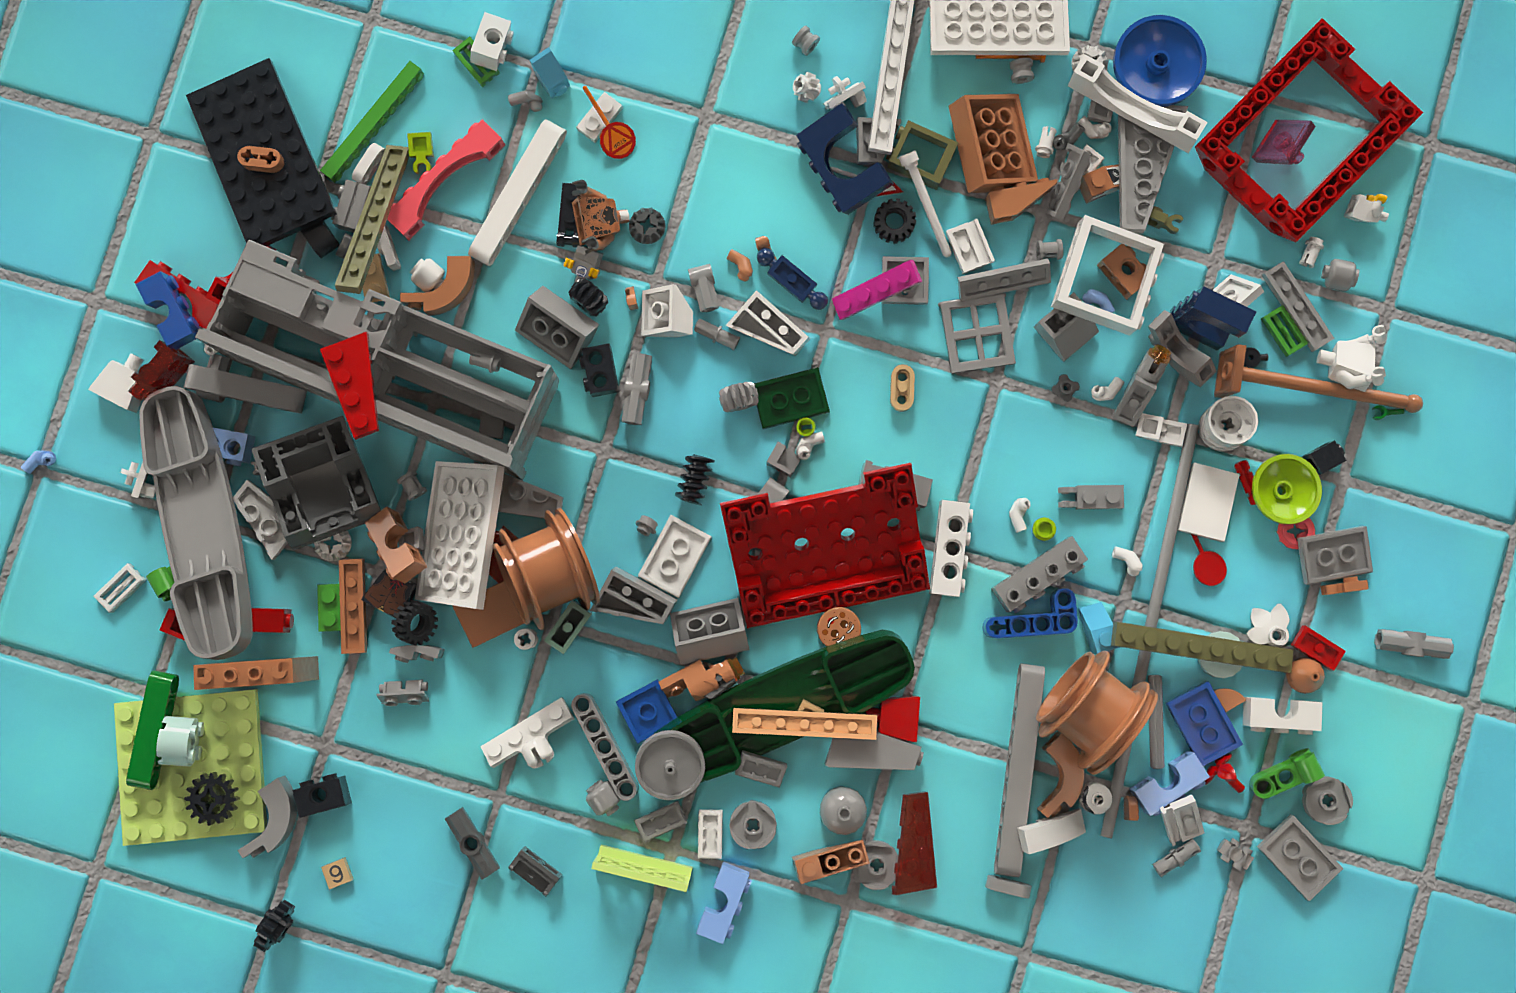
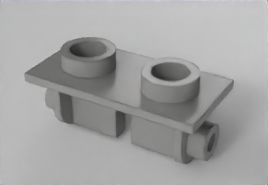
(392, 692)

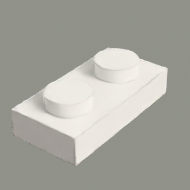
(592, 124)

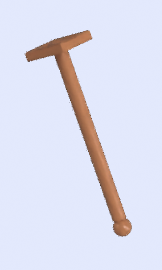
(1232, 373)

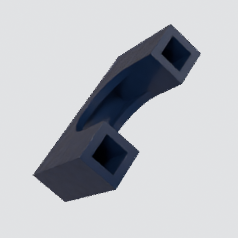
(817, 143)
(1211, 317)

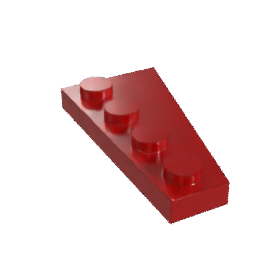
(352, 378)

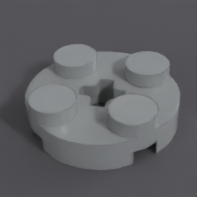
(1339, 806)
(753, 839)
(885, 875)

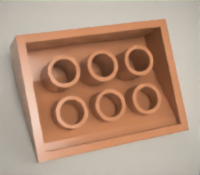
(992, 141)

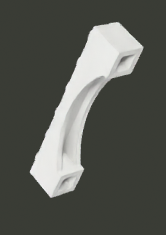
(1172, 126)

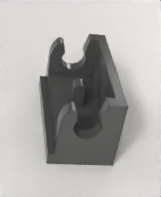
(535, 870)

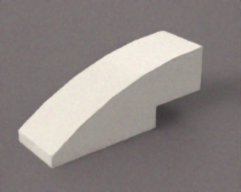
(1051, 831)

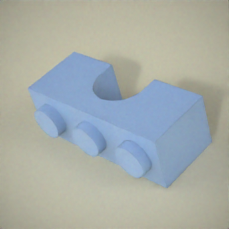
(1187, 775)
(717, 923)

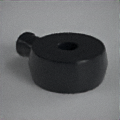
(1255, 357)

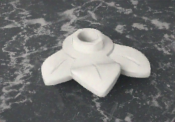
(1267, 623)

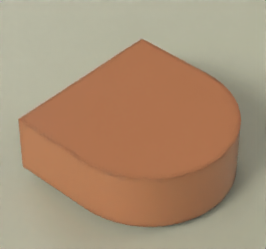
(1131, 808)

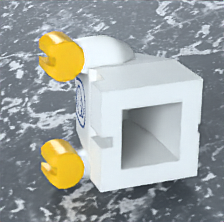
(1367, 208)

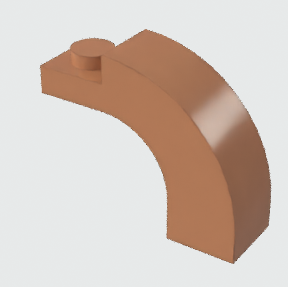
(450, 293)
(1070, 775)

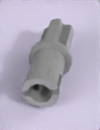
(716, 333)

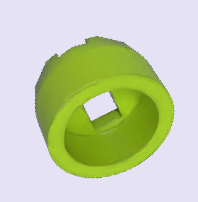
(806, 421)

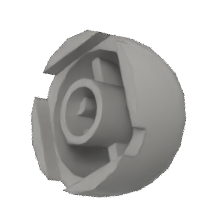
(843, 810)

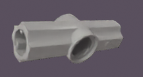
(636, 389)
(1414, 643)

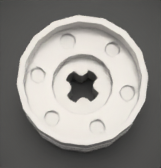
(1240, 421)

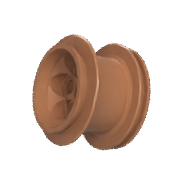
(546, 569)
(1096, 711)

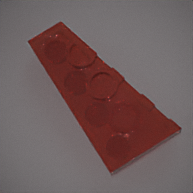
(916, 852)

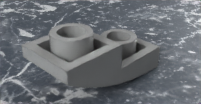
(411, 652)

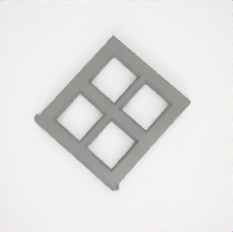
(977, 332)

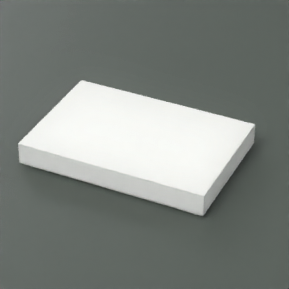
(1208, 502)
(674, 556)

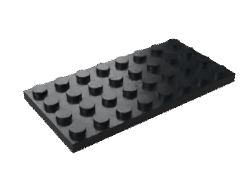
(256, 112)

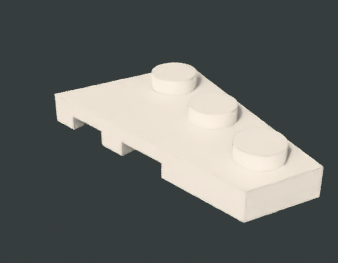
(262, 516)

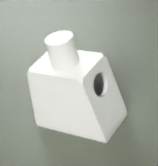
(116, 381)

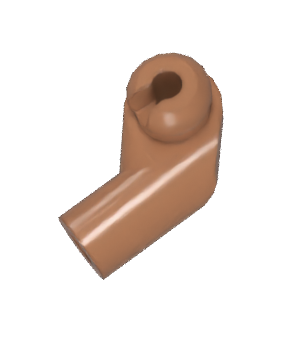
(743, 263)

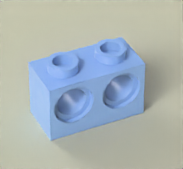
(227, 441)

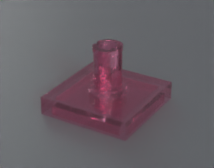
(1284, 142)

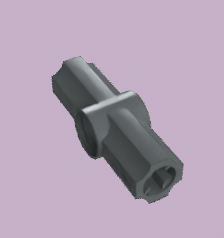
(481, 857)

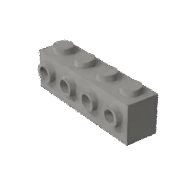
(1039, 574)

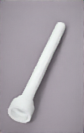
(910, 162)

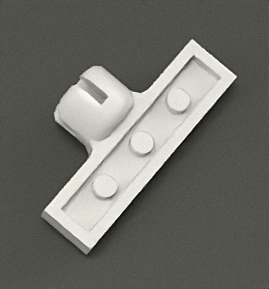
(529, 737)

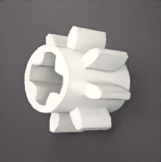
(806, 87)

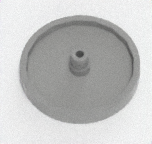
(669, 765)

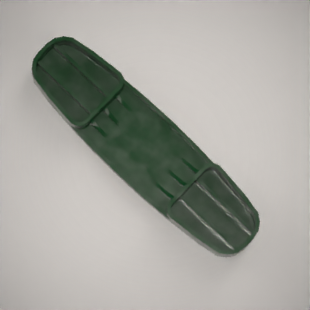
(836, 678)

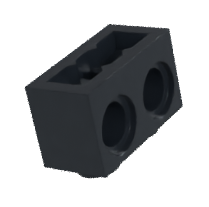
(604, 369)

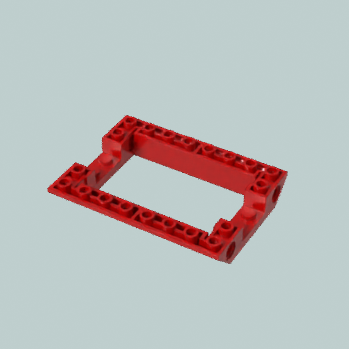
(1332, 53)

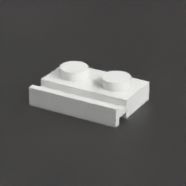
(970, 246)
(1182, 820)

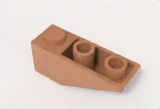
(1010, 203)
(829, 861)

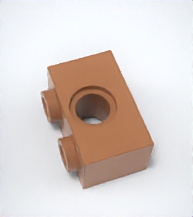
(1112, 269)

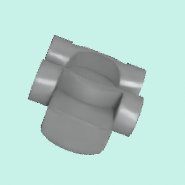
(1230, 851)

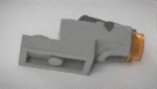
(1142, 385)

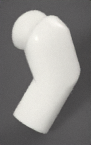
(1107, 393)
(1017, 512)

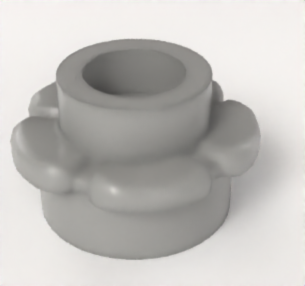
(646, 525)

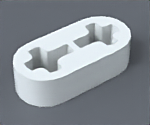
(368, 164)

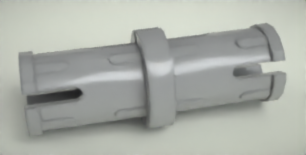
(1176, 857)

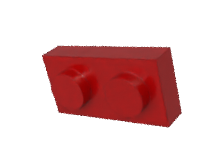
(1318, 648)

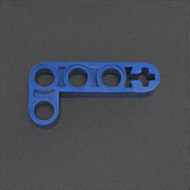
(1029, 620)

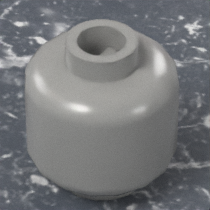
(1340, 275)
(602, 798)

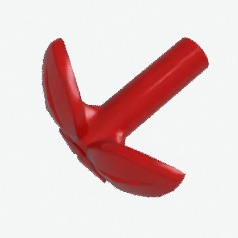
(1225, 772)

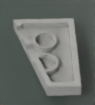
(1071, 173)

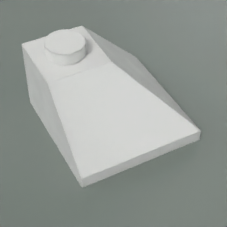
(665, 313)

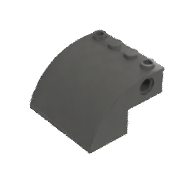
(316, 482)

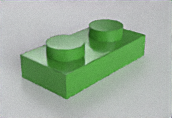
(328, 607)

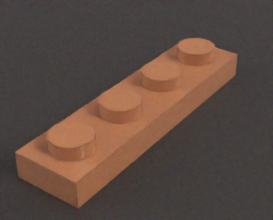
(352, 607)

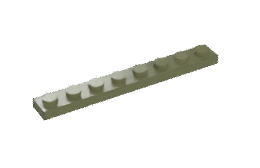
(372, 220)
(1201, 647)

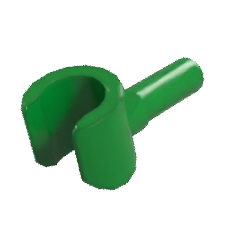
(1386, 412)

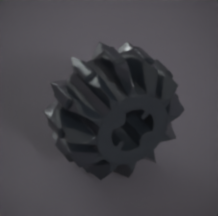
(588, 297)

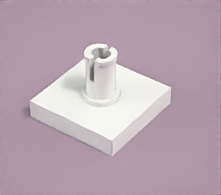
(1239, 290)

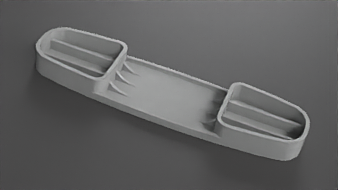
(197, 523)

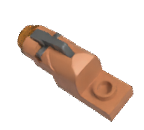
(703, 682)

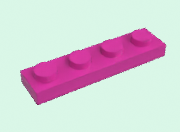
(877, 289)

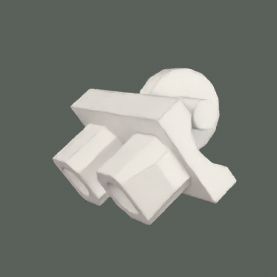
(854, 92)
(140, 488)

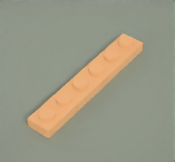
(804, 723)

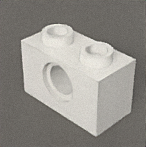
(491, 29)

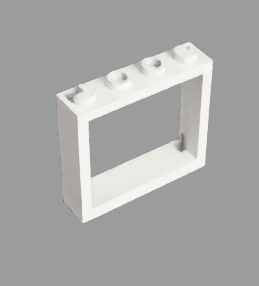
(1088, 312)

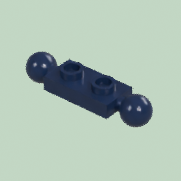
(792, 278)

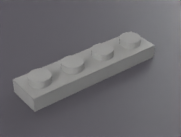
(1004, 279)
(1298, 306)

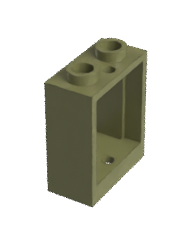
(929, 179)

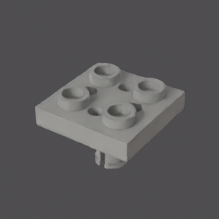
(916, 294)

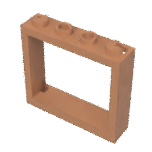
(255, 672)

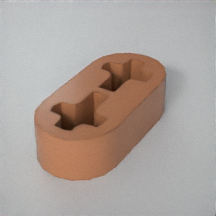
(261, 155)

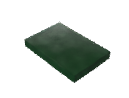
(791, 398)

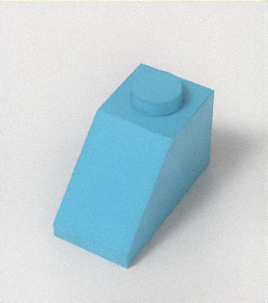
(550, 73)
(1097, 627)

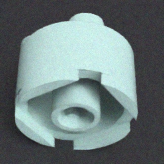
(179, 741)

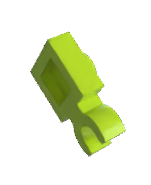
(420, 147)

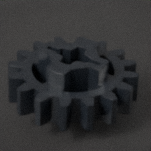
(209, 807)
(274, 926)

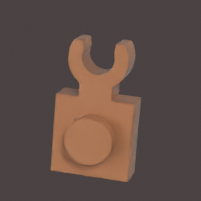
(1349, 584)

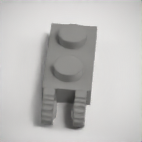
(1094, 497)

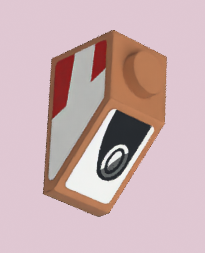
(1100, 182)

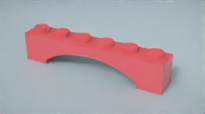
(478, 144)

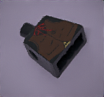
(389, 593)

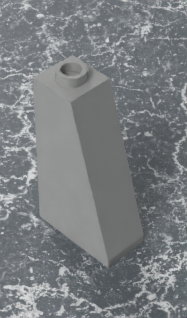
(882, 753)

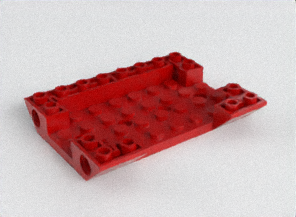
(830, 567)

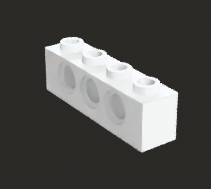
(963, 514)

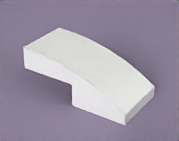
(1161, 430)

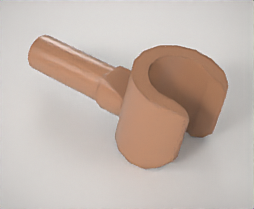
(762, 242)

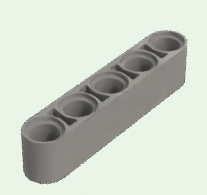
(245, 388)
(615, 753)

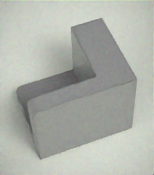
(783, 460)

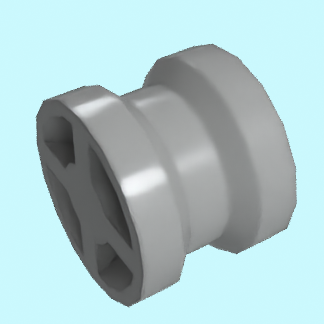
(806, 40)
(1021, 70)

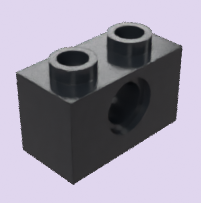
(308, 801)

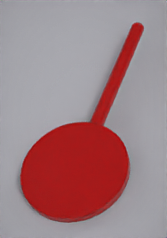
(1208, 566)

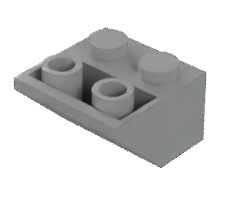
(1065, 331)

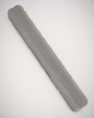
(1156, 727)

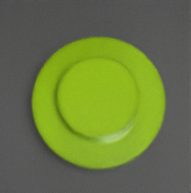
(1044, 529)

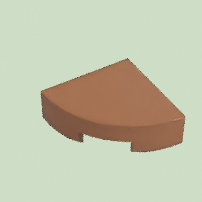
(631, 298)
(1229, 698)

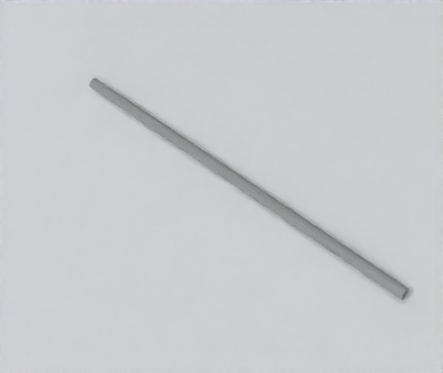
(1154, 609)

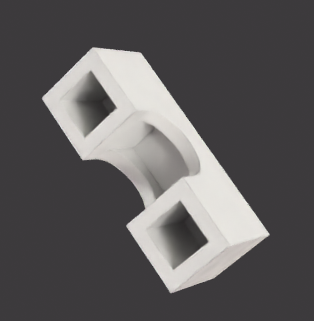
(1302, 716)

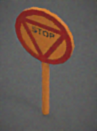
(617, 137)

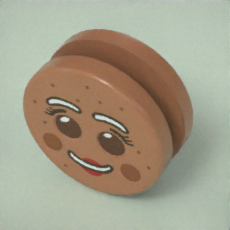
(837, 626)

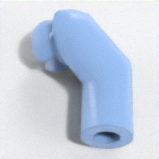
(1099, 298)
(38, 458)

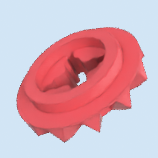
(1289, 539)

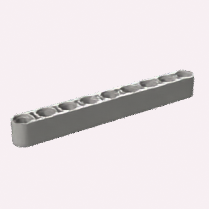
(1019, 769)

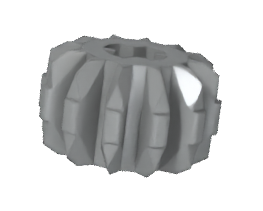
(738, 397)

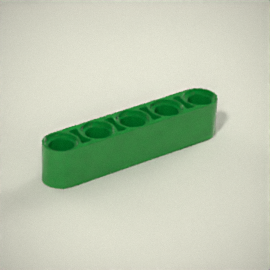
(157, 704)

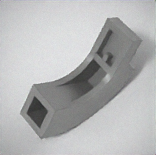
(1184, 357)
(282, 818)

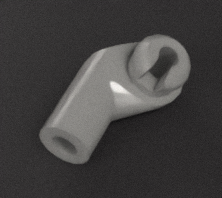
(526, 97)

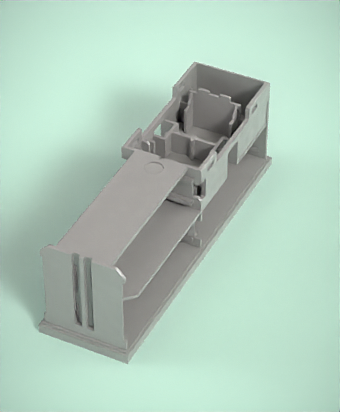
(289, 301)

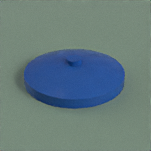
(1160, 60)

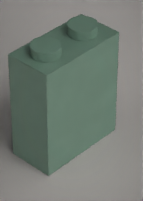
(568, 626)

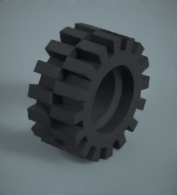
(894, 234)
(424, 627)

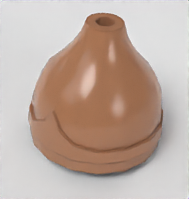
(1306, 675)

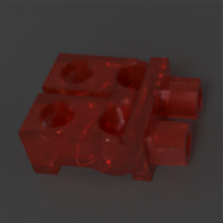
(161, 372)

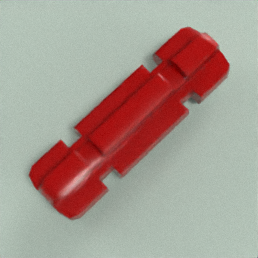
(1246, 478)

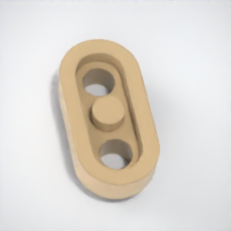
(902, 388)

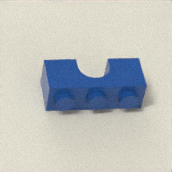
(179, 326)

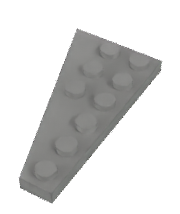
(1141, 171)

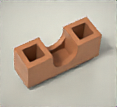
(385, 531)

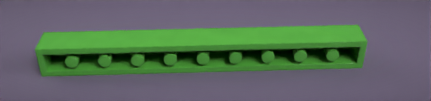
(372, 121)

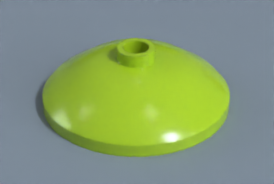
(1299, 487)

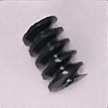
(694, 479)

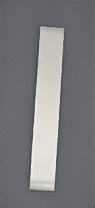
(517, 192)

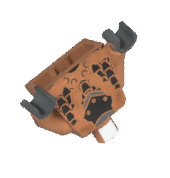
(596, 217)

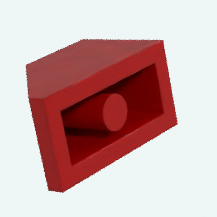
(272, 620)

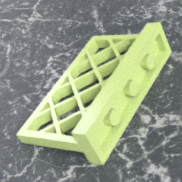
(642, 868)

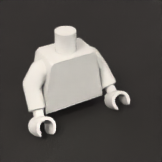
(1354, 361)

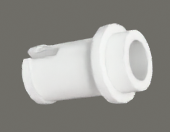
(1045, 145)
(1311, 251)

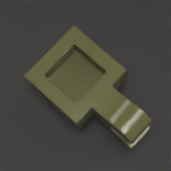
(1161, 220)

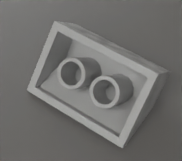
(556, 326)
(709, 631)

